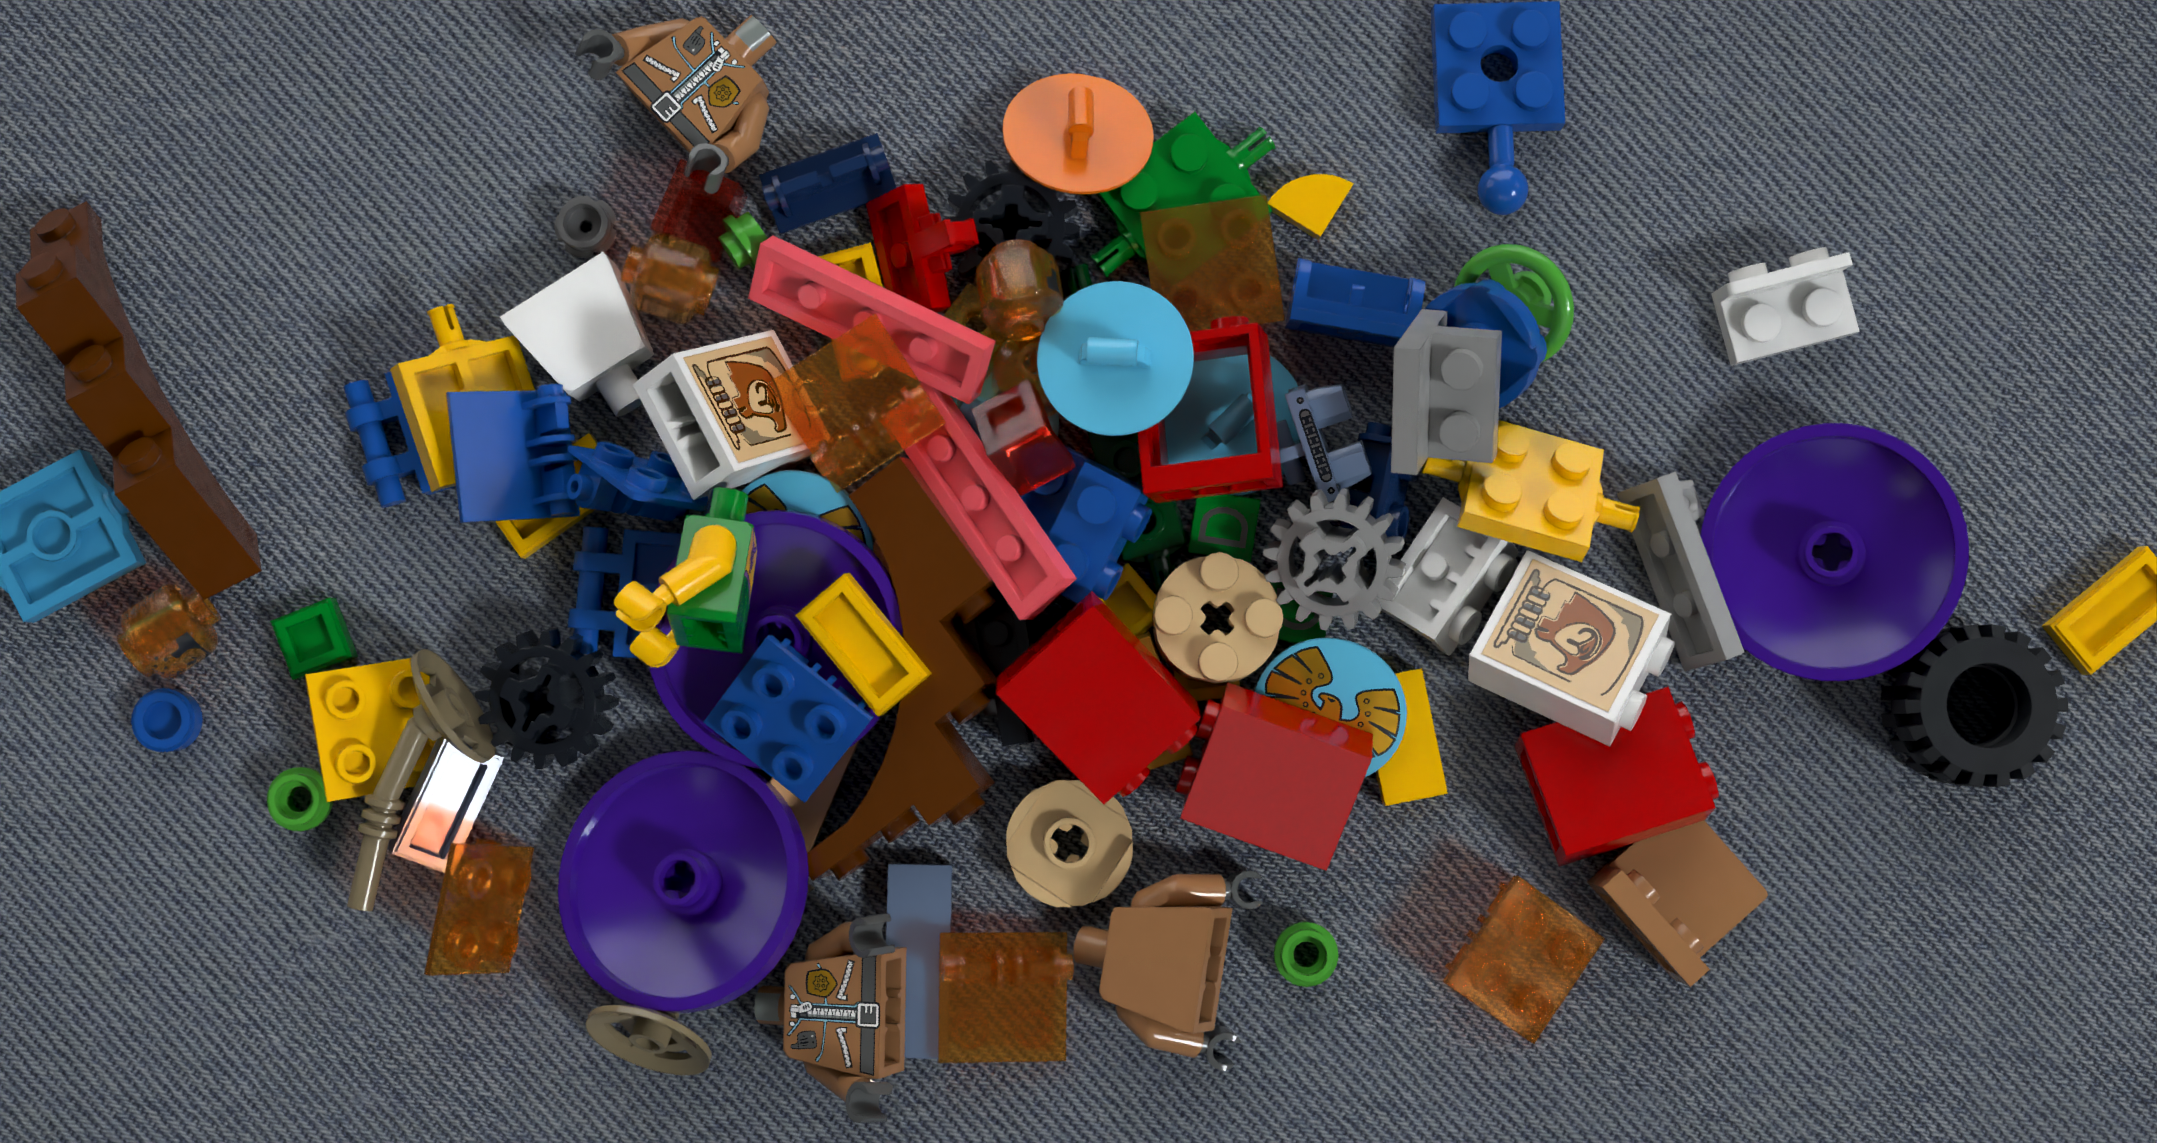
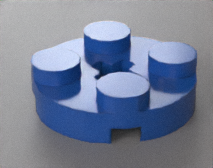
(1494, 308)

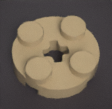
(1179, 618)
(1077, 878)

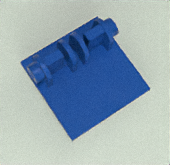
(512, 454)
(630, 484)
(788, 717)

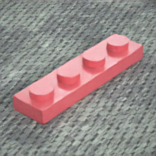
(837, 300)
(989, 513)

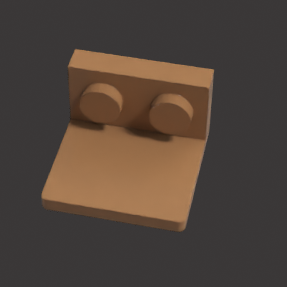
(1679, 895)

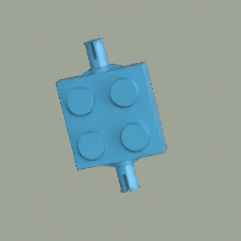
(62, 537)

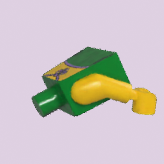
(704, 592)

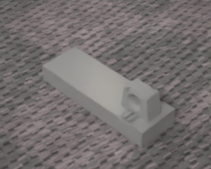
(1682, 570)

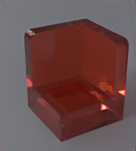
(695, 214)
(1021, 438)

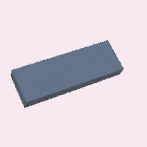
(919, 910)

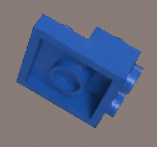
(1089, 522)

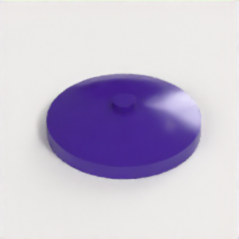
(1836, 551)
(794, 564)
(683, 882)

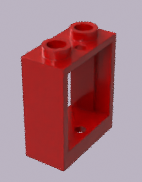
(1224, 475)

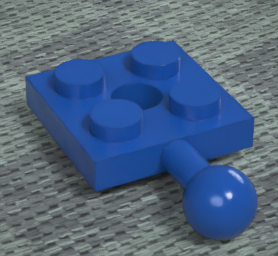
(1475, 104)

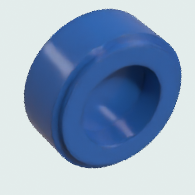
(166, 720)

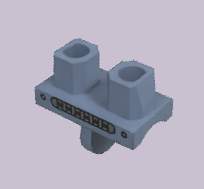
(1311, 413)

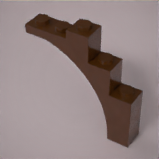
(112, 389)
(926, 759)

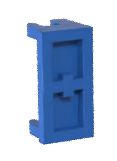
(1352, 303)

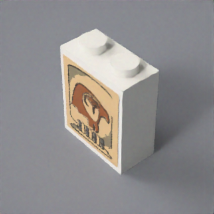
(721, 414)
(1571, 648)

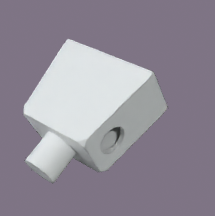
(586, 334)

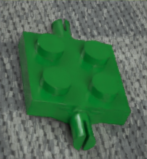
(1183, 170)

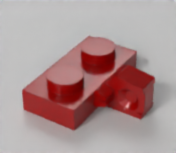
(916, 245)

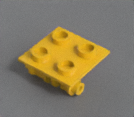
(358, 723)

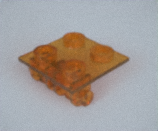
(1215, 260)
(856, 403)
(479, 908)
(1523, 958)
(1003, 996)

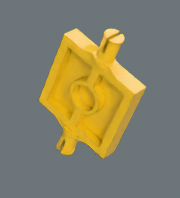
(453, 367)
(1535, 492)

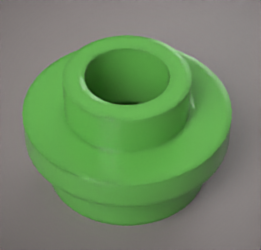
(742, 239)
(281, 802)
(1320, 968)

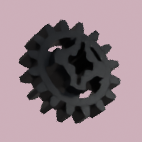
(1013, 184)
(520, 707)

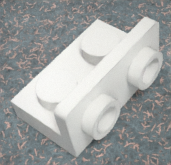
(1786, 307)
(1449, 579)

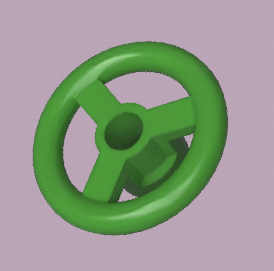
(1530, 287)

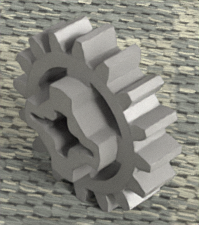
(1321, 537)

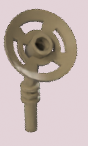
(444, 711)
(651, 1037)

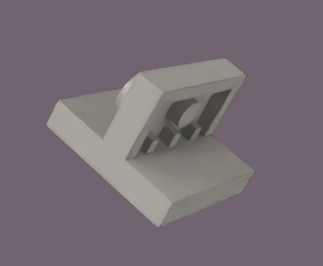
(1444, 393)

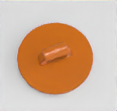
(1077, 133)

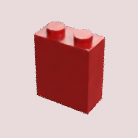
(1099, 699)
(1274, 775)
(1618, 793)

